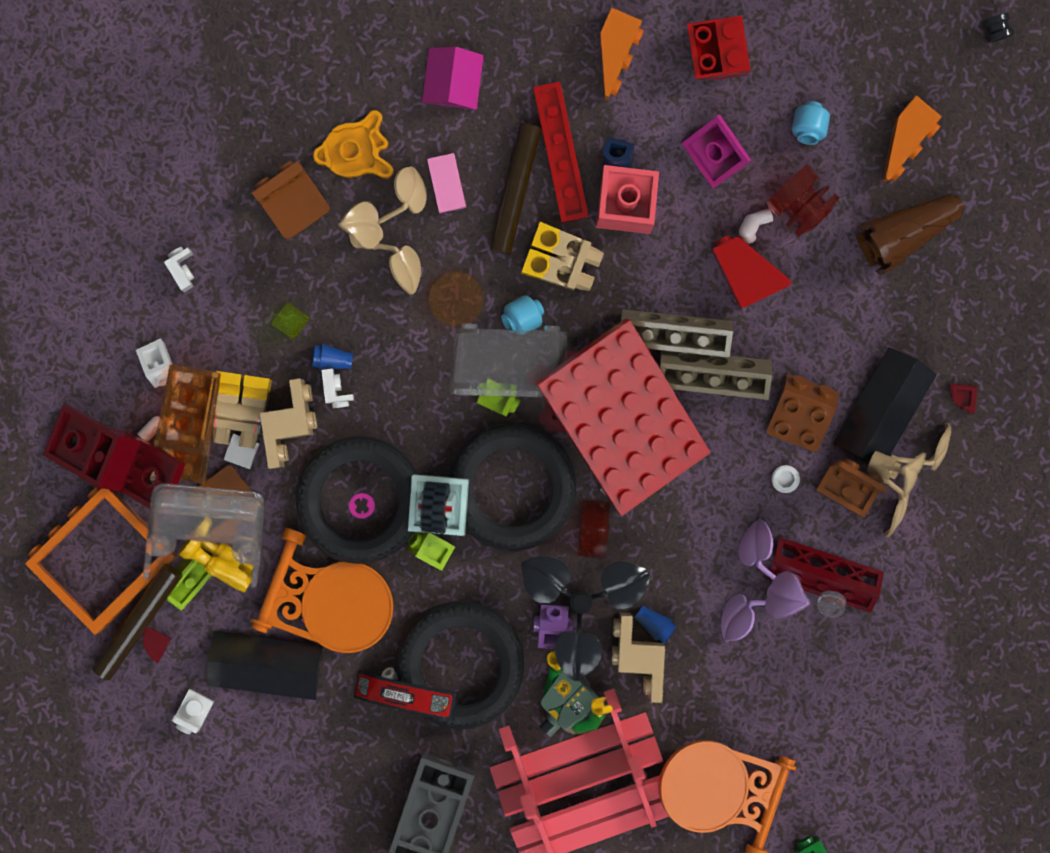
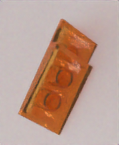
(188, 418)

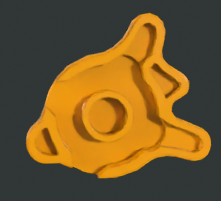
(355, 149)

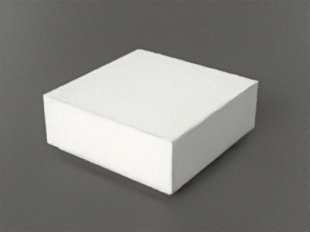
(240, 455)

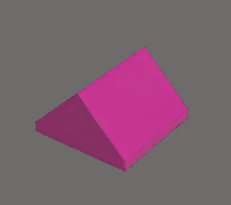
(452, 77)
(716, 151)

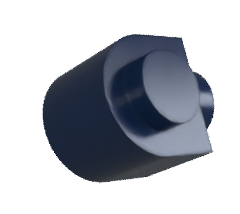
(618, 153)

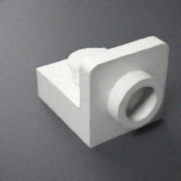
(180, 273)
(155, 362)
(331, 385)
(192, 712)

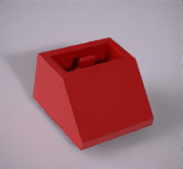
(719, 48)

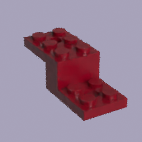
(110, 456)

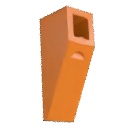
(615, 43)
(909, 129)

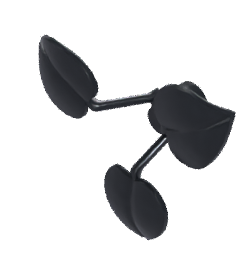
(545, 579)

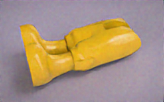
(220, 563)

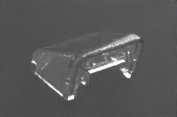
(504, 360)

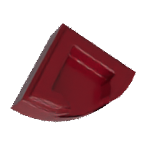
(964, 396)
(155, 643)

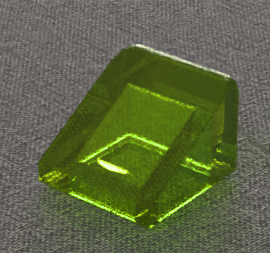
(290, 321)

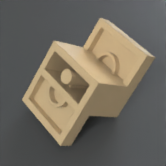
(288, 423)
(639, 657)

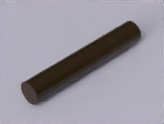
(515, 188)
(137, 621)

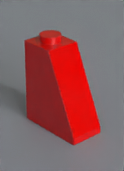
(747, 272)

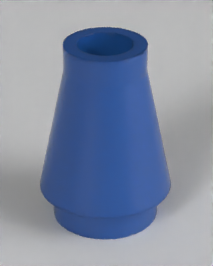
(330, 358)
(655, 624)

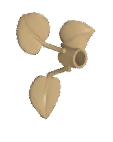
(366, 233)
(887, 468)

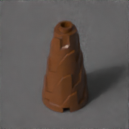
(901, 233)

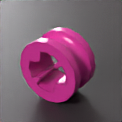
(353, 506)

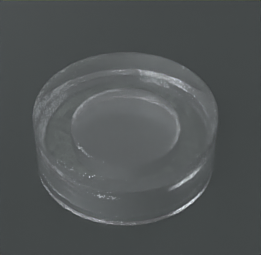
(831, 604)

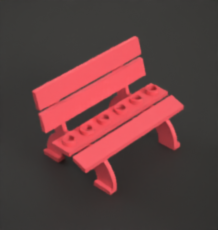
(591, 819)

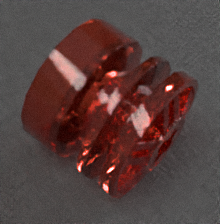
(802, 201)

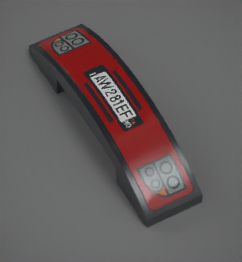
(405, 696)

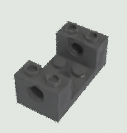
(439, 789)

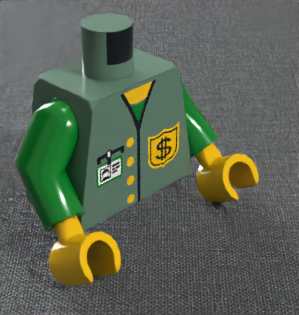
(570, 703)

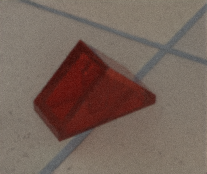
(594, 529)

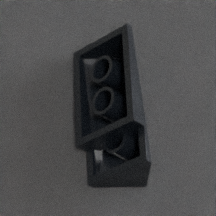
(885, 406)
(264, 665)

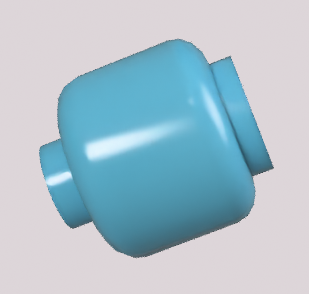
(810, 123)
(523, 314)

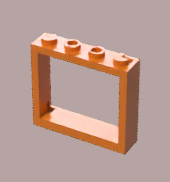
(59, 533)

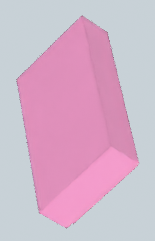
(446, 183)

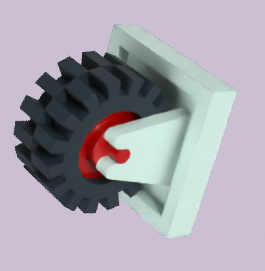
(438, 505)

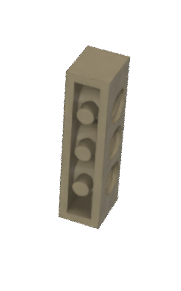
(682, 333)
(717, 374)

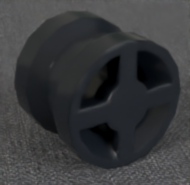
(998, 27)

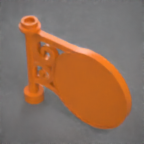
(342, 605)
(709, 785)

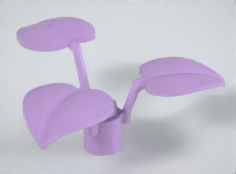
(783, 595)

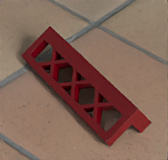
(826, 578)

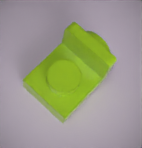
(499, 404)
(430, 549)

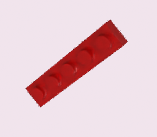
(560, 152)

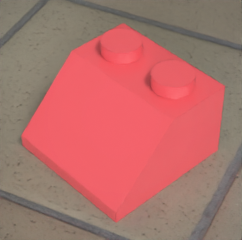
(627, 199)

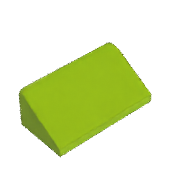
(192, 581)

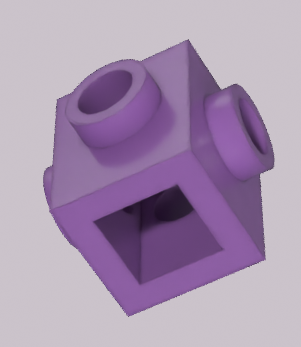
(552, 620)

